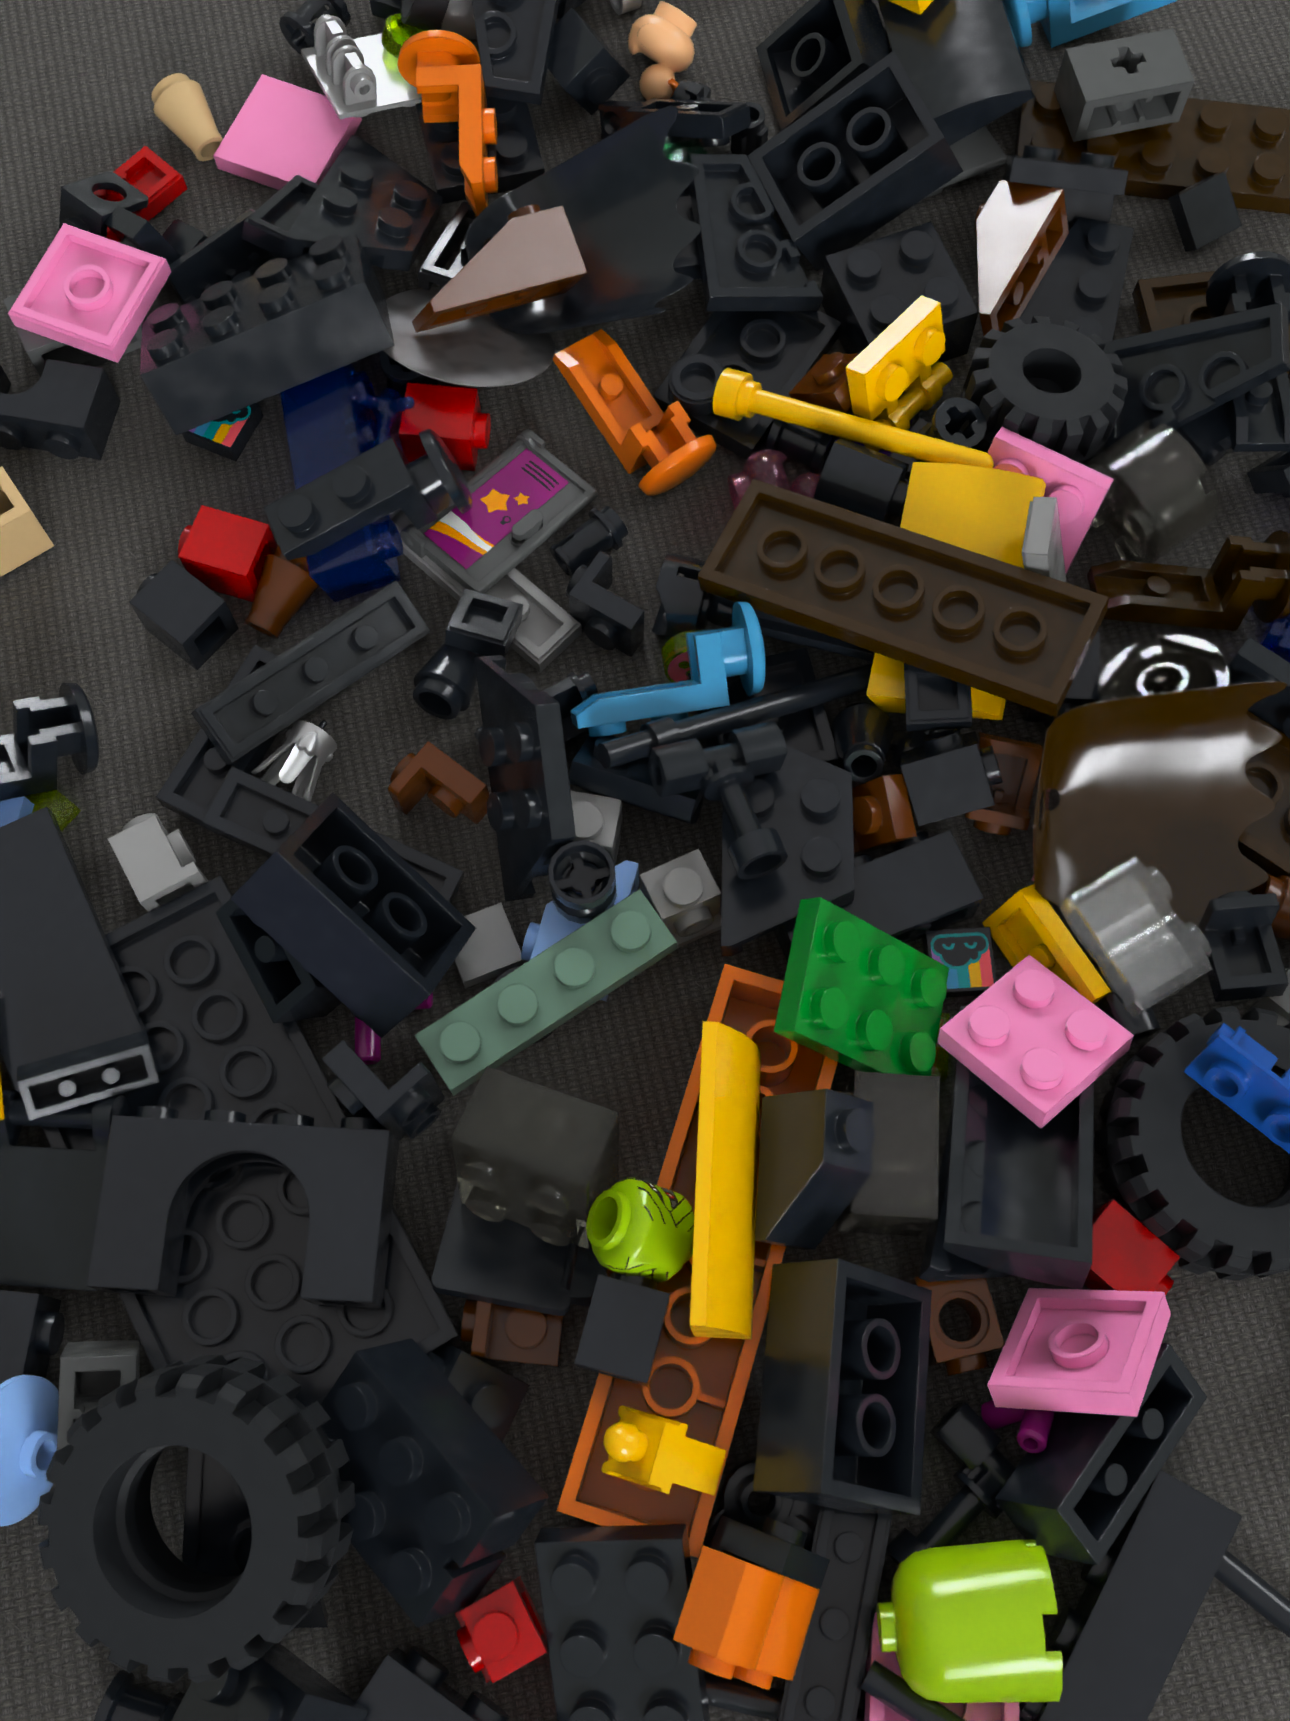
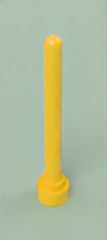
(740, 397)

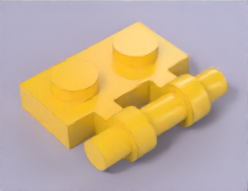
(899, 363)

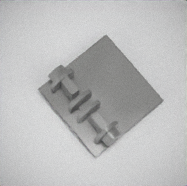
(356, 72)

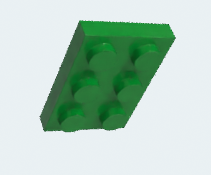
(860, 993)

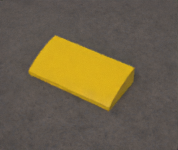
(972, 510)
(725, 1185)

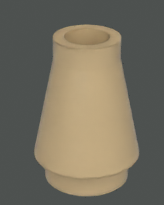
(186, 113)

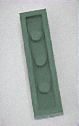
(546, 991)

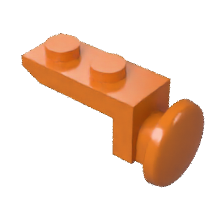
(452, 88)
(631, 416)

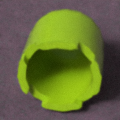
(973, 1623)

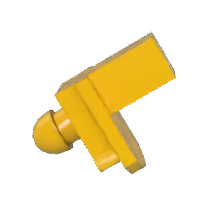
(657, 1453)

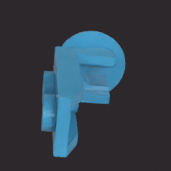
(1072, 18)
(711, 658)

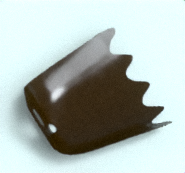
(1154, 793)

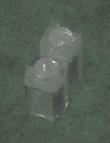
(1137, 936)

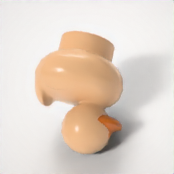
(666, 41)

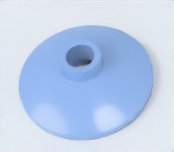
(26, 1443)

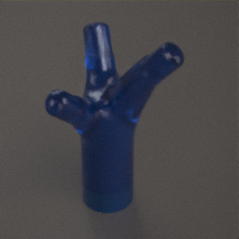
(386, 409)

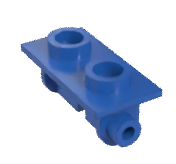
(1241, 1077)

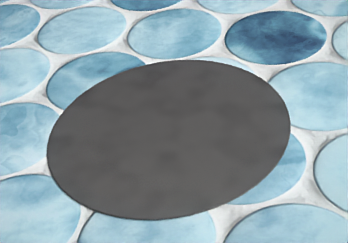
(467, 351)

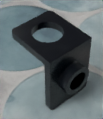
(88, 212)

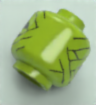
(641, 1230)

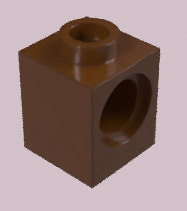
(985, 1329)

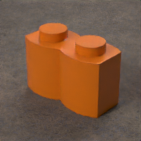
(744, 1619)

